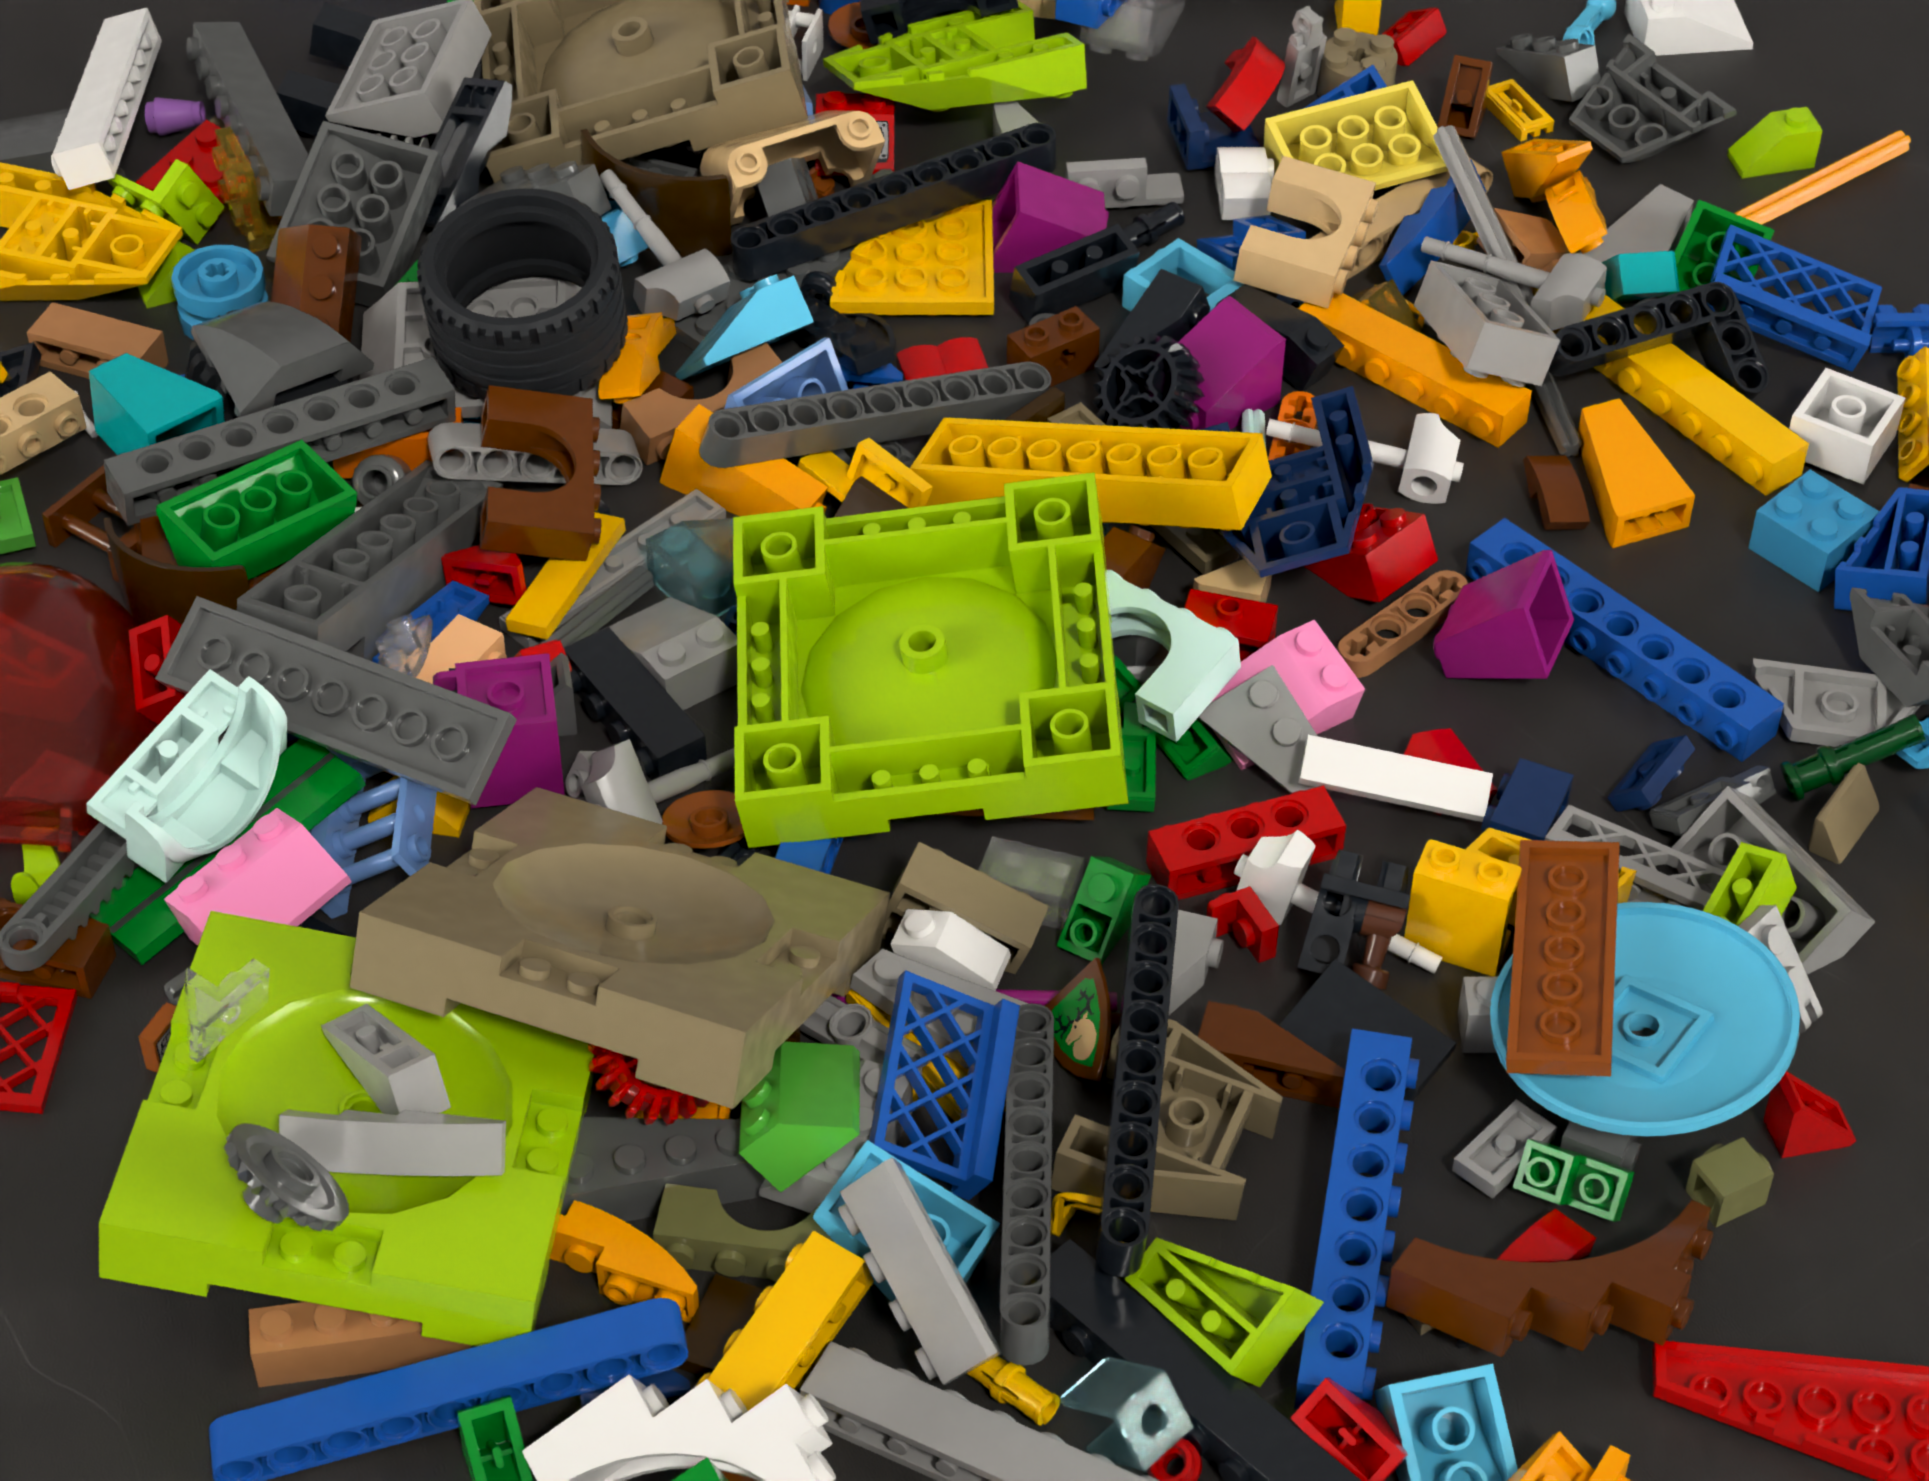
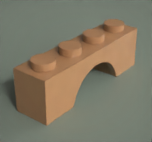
(657, 414)

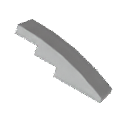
(399, 1144)

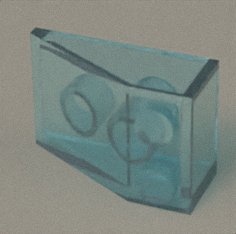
(695, 563)

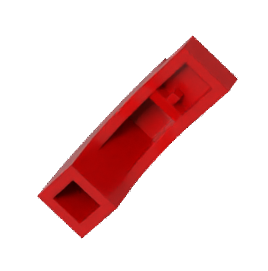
(1248, 86)

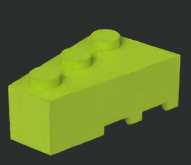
(1224, 1308)

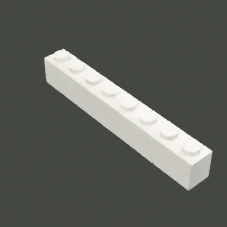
(107, 100)

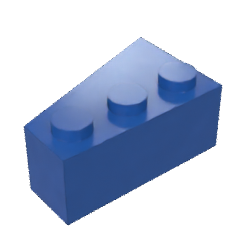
(1891, 554)

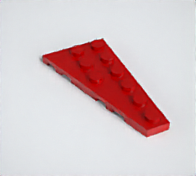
(1831, 1408)

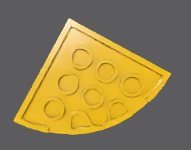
(923, 268)

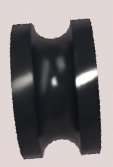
(821, 283)

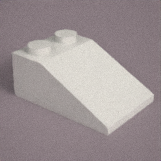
(1687, 26)

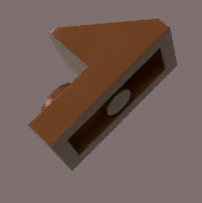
(1466, 95)

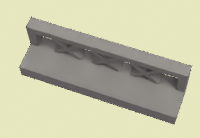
(1649, 883)

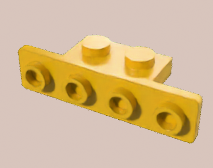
(1914, 420)
(874, 465)

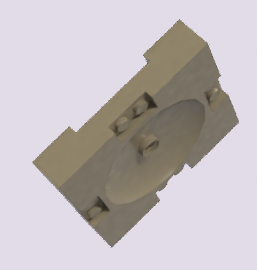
(638, 75)
(622, 942)

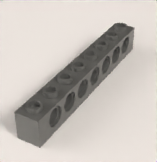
(329, 422)

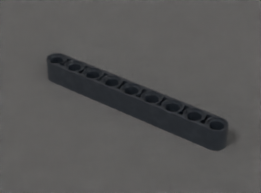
(888, 202)
(1137, 1082)

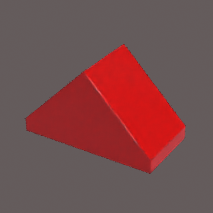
(488, 572)
(1805, 1119)
(1350, 1431)

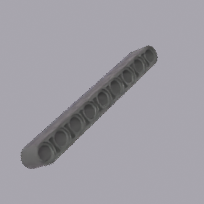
(874, 412)
(1028, 1190)

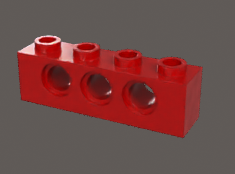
(1205, 851)

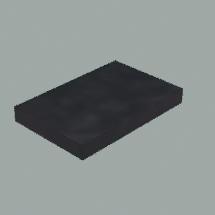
(1347, 1002)

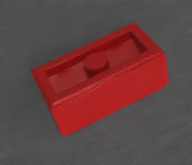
(1416, 33)

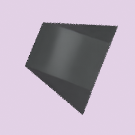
(1643, 107)
(32, 140)
(273, 350)
(1894, 643)

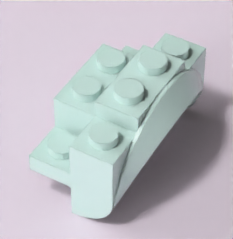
(188, 782)

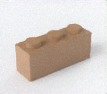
(83, 340)

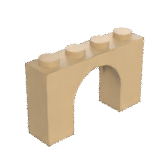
(1309, 267)

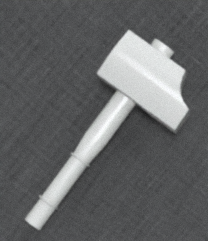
(1426, 465)
(1276, 877)

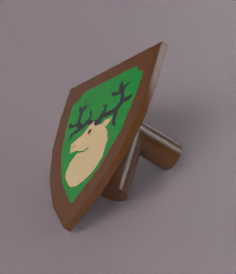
(1084, 1023)

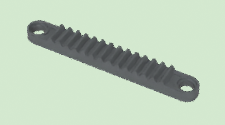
(67, 898)

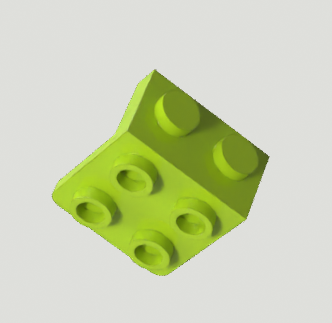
(177, 198)

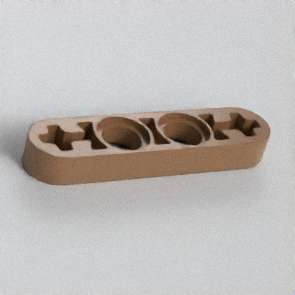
(1395, 618)

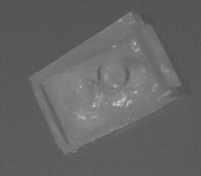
(1135, 27)

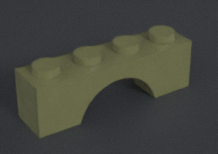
(706, 1238)

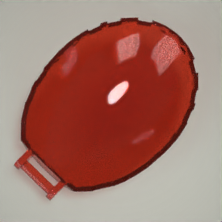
(62, 701)

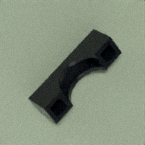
(895, 15)

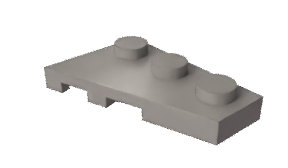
(1264, 726)
(878, 984)

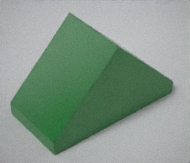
(493, 1442)

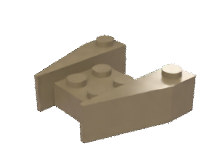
(1200, 1122)

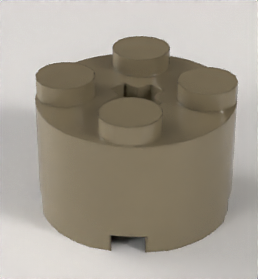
(1352, 53)

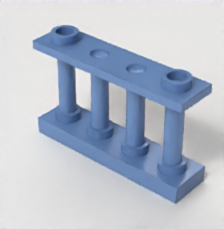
(409, 825)

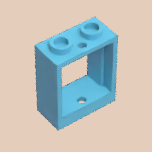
(1185, 262)

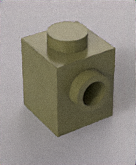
(1730, 1180)

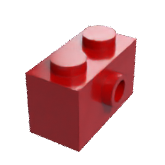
(1246, 619)

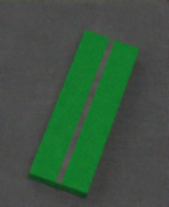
(306, 787)

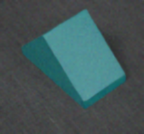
(1641, 276)

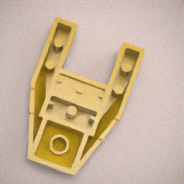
(74, 239)

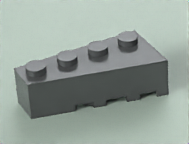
(625, 1163)

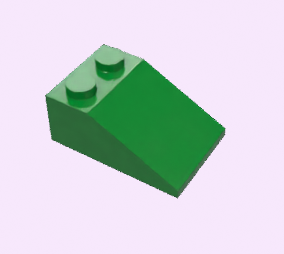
(1702, 241)

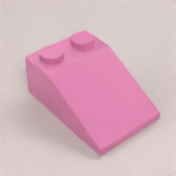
(1313, 674)

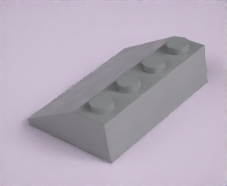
(411, 69)

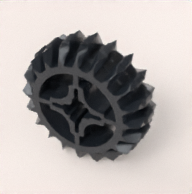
(1165, 369)

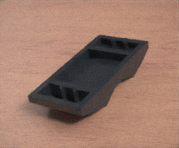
(465, 140)

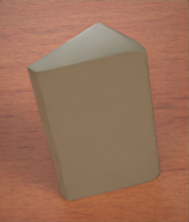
(1844, 816)

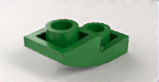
(1573, 1179)

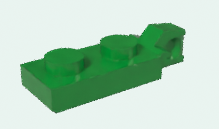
(1140, 762)

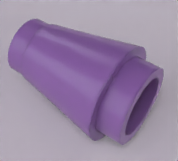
(173, 115)

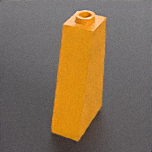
(1630, 477)
(738, 489)

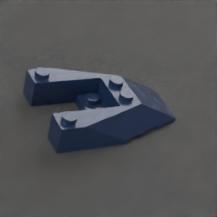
(1312, 494)

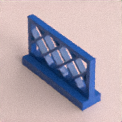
(1783, 316)
(980, 1102)

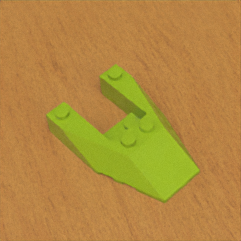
(965, 62)

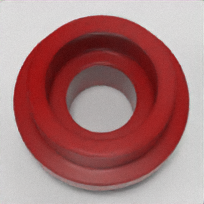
(1192, 1463)

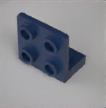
(1200, 133)

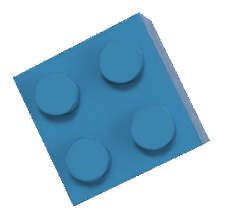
(1810, 529)

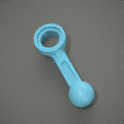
(1589, 20)

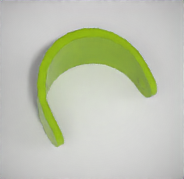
(38, 867)

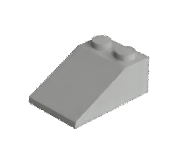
(682, 649)

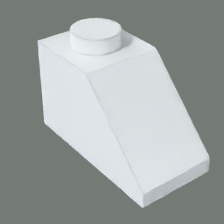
(951, 946)

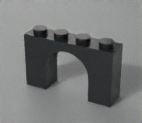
(334, 37)

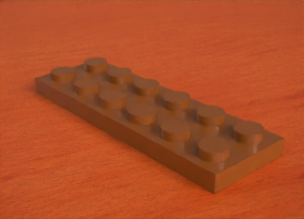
(1564, 959)

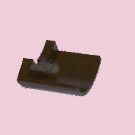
(686, 209)
(163, 589)

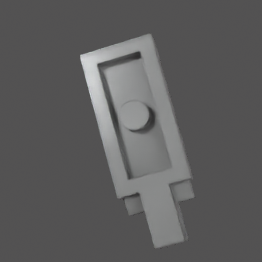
(1302, 58)

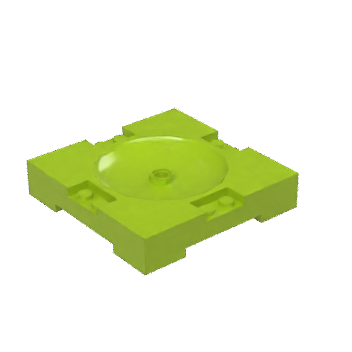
(925, 663)
(414, 1248)

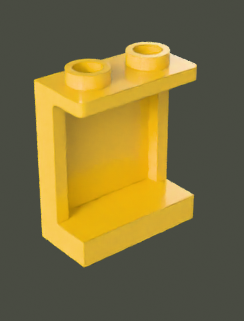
(1462, 906)

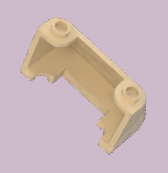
(840, 140)

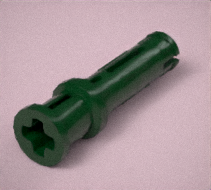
(1832, 764)

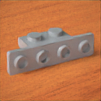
(1127, 182)

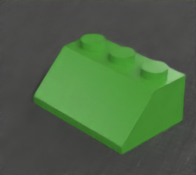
(801, 1110)

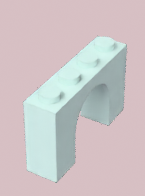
(1197, 662)

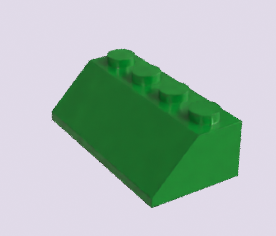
(258, 512)

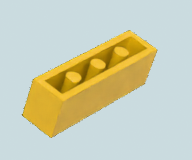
(793, 1321)

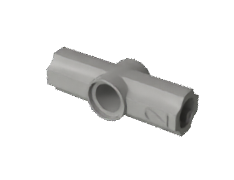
(854, 1025)

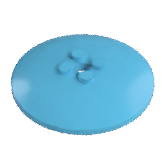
(1719, 1019)

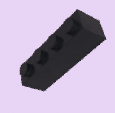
(633, 704)

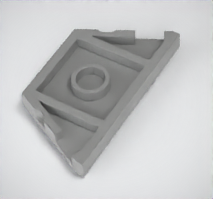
(1828, 703)

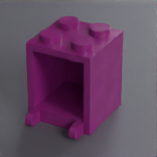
(532, 749)

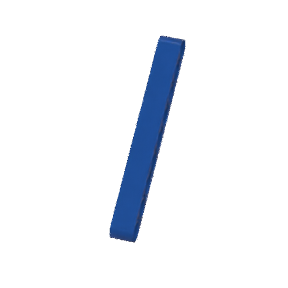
(426, 1394)

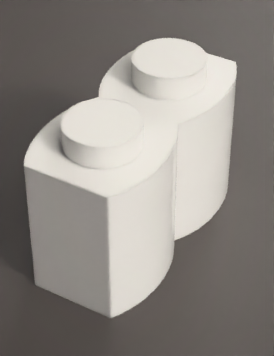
(1243, 181)

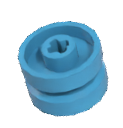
(216, 282)

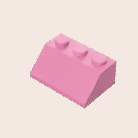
(265, 875)

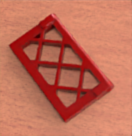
(30, 1000)

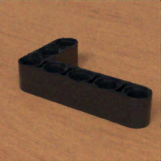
(1661, 329)

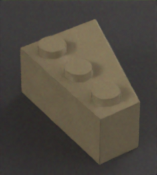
(944, 884)

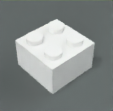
(1847, 424)

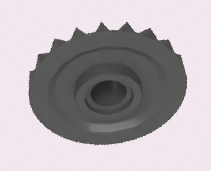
(284, 1179)

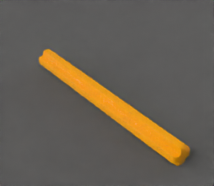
(1826, 178)

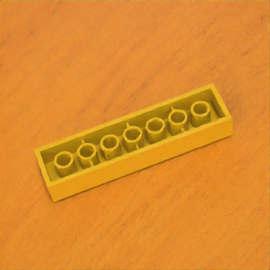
(1139, 471)

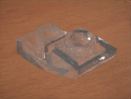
(405, 644)

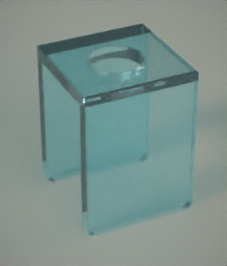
(1124, 1393)

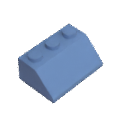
(804, 374)

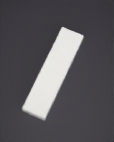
(1395, 778)

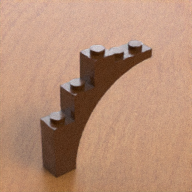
(1566, 1300)

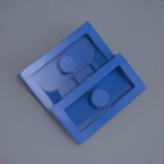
(1226, 248)

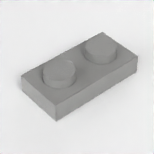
(1496, 1152)

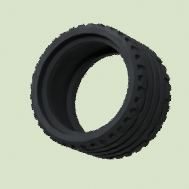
(510, 239)

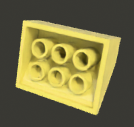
(1367, 135)

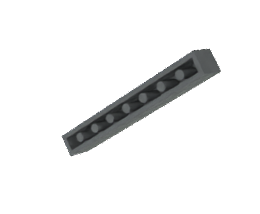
(251, 108)

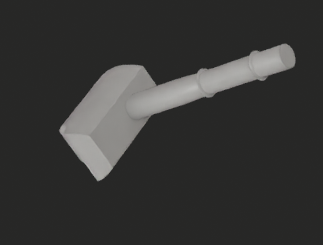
(682, 283)
(1563, 294)
(621, 784)

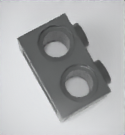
(787, 186)

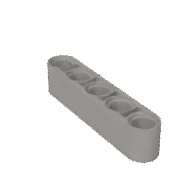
(473, 462)

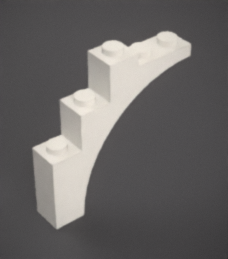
(638, 1433)

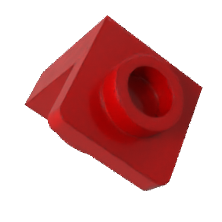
(1248, 920)

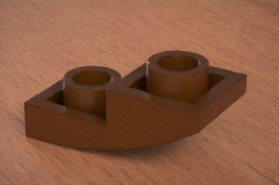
(1558, 492)

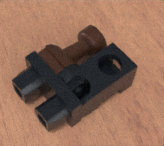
(1356, 908)

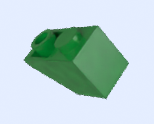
(1101, 908)

